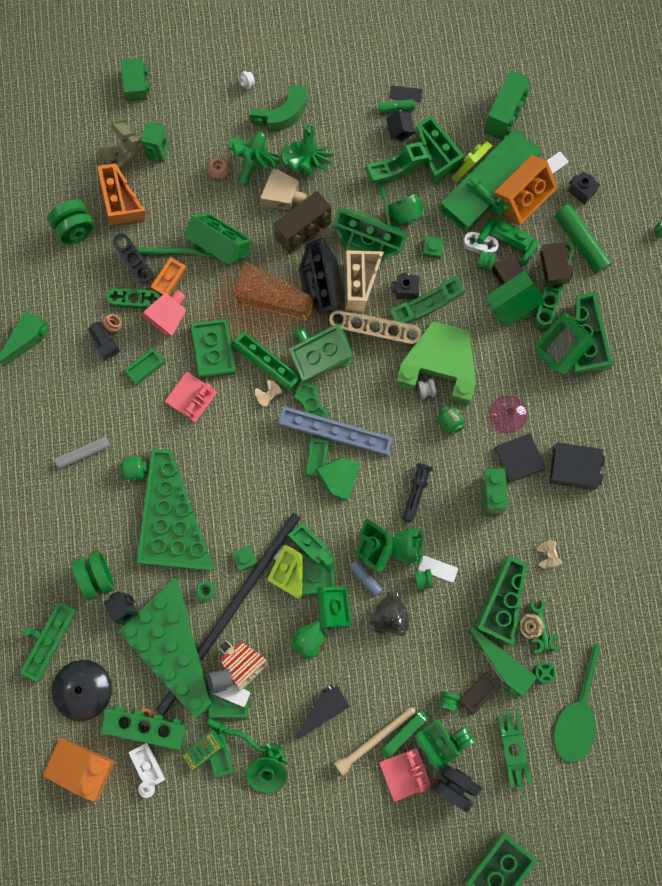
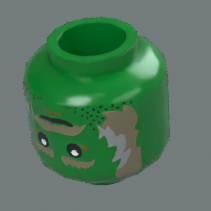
(451, 420)

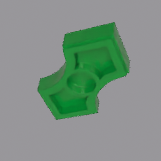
(307, 396)

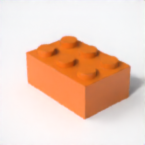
(527, 189)

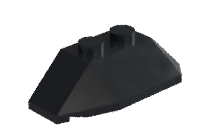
(321, 276)

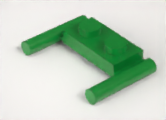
(510, 235)

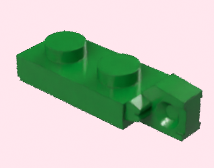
(311, 546)

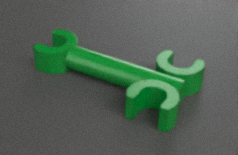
(497, 204)
(544, 642)

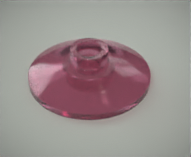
(505, 422)

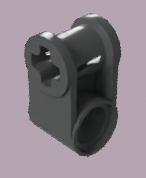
(219, 681)

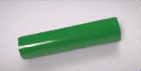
(583, 239)
(266, 361)

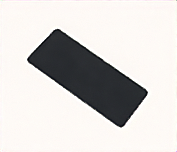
(406, 93)

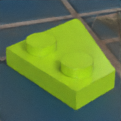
(471, 159)
(288, 571)

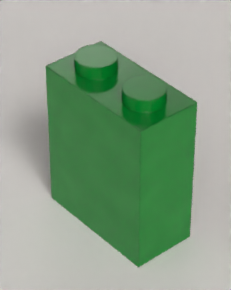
(514, 299)
(493, 491)

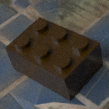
(303, 222)

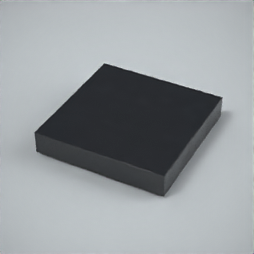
(519, 457)

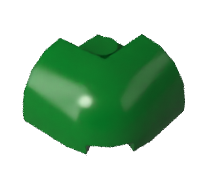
(375, 545)

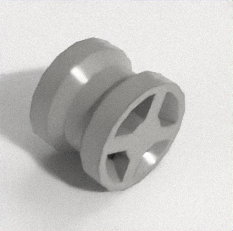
(426, 389)

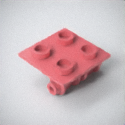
(191, 396)
(405, 774)

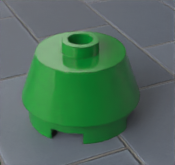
(406, 210)
(408, 546)

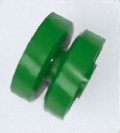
(71, 222)
(93, 575)

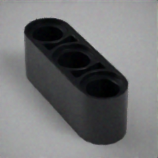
(129, 250)

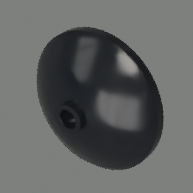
(95, 690)

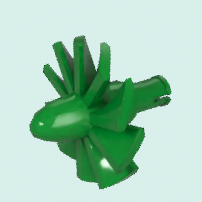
(254, 154)
(305, 155)

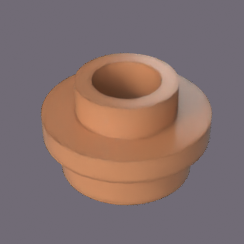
(112, 323)

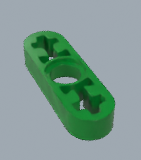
(129, 292)
(404, 734)

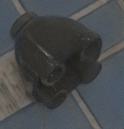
(390, 615)

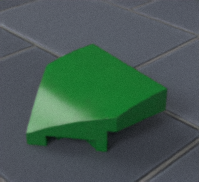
(339, 477)

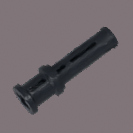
(419, 483)

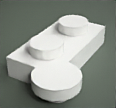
(147, 769)

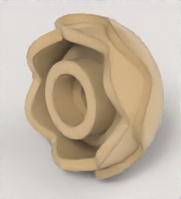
(525, 626)

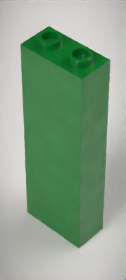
(467, 206)

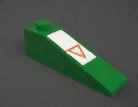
(510, 672)

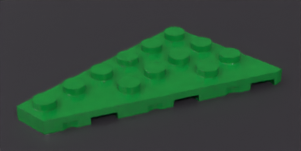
(169, 525)
(167, 645)

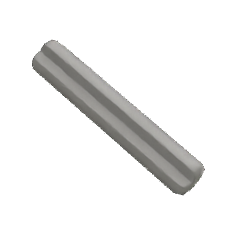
(82, 452)

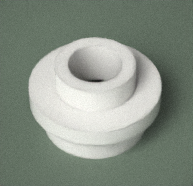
(247, 80)

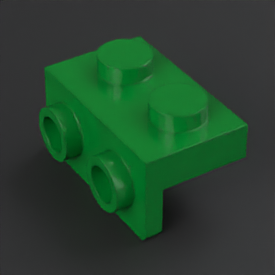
(436, 744)

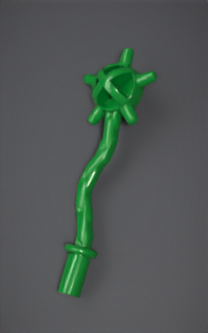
(270, 751)

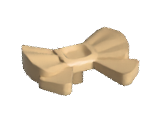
(264, 398)
(552, 560)

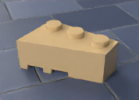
(359, 276)

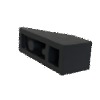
(327, 707)

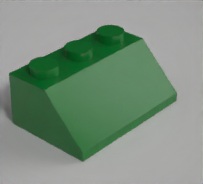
(217, 238)

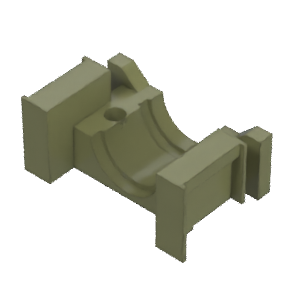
(125, 149)

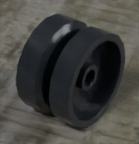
(457, 785)

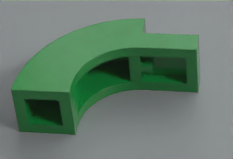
(398, 166)

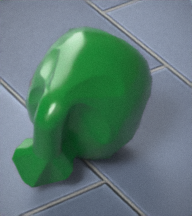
(309, 639)

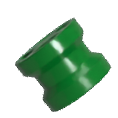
(486, 261)
(423, 579)
(547, 670)
(448, 701)
(463, 738)

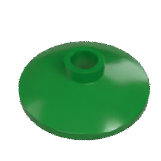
(266, 781)

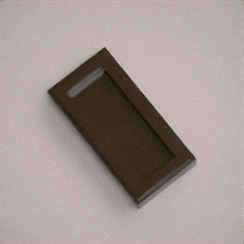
(479, 693)

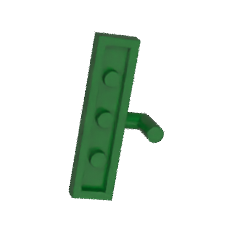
(47, 641)

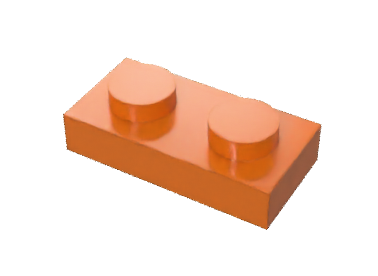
(168, 277)

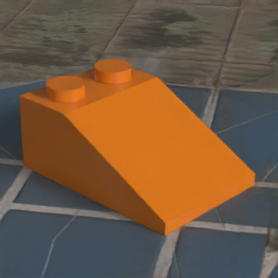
(78, 769)

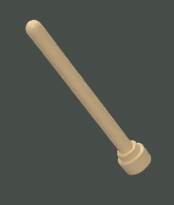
(345, 763)

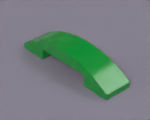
(429, 302)

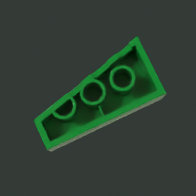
(502, 603)

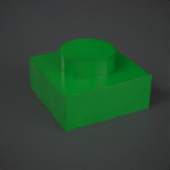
(433, 247)
(244, 558)

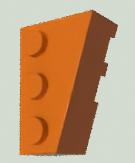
(118, 198)

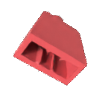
(166, 313)

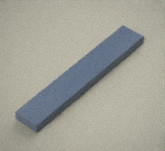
(335, 431)

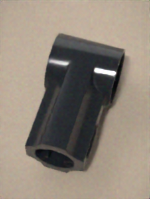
(105, 344)

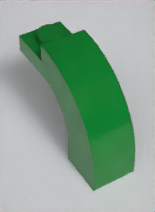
(284, 116)

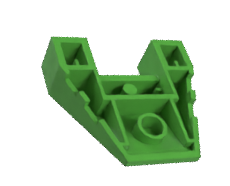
(442, 353)

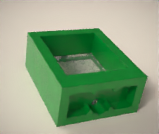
(563, 344)

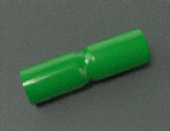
(392, 106)

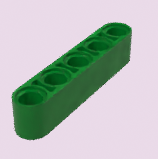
(553, 295)

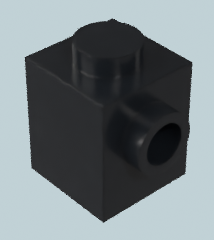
(400, 125)
(583, 187)
(406, 286)
(121, 607)

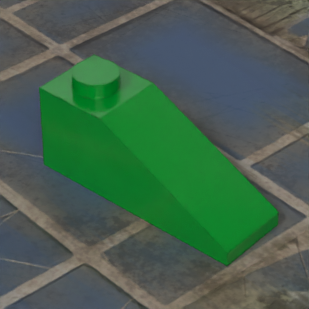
(25, 336)

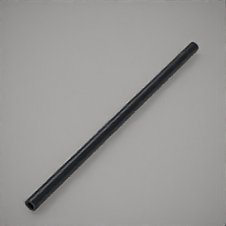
(238, 600)

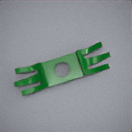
(518, 762)

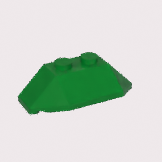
(368, 233)

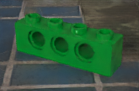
(112, 726)

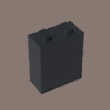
(576, 466)

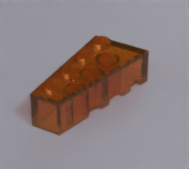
(269, 293)

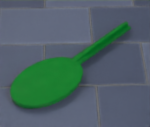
(576, 723)

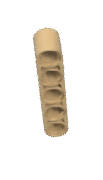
(384, 326)

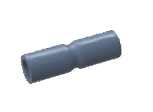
(367, 580)

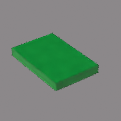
(212, 348)
(321, 353)

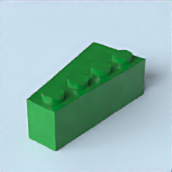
(589, 316)

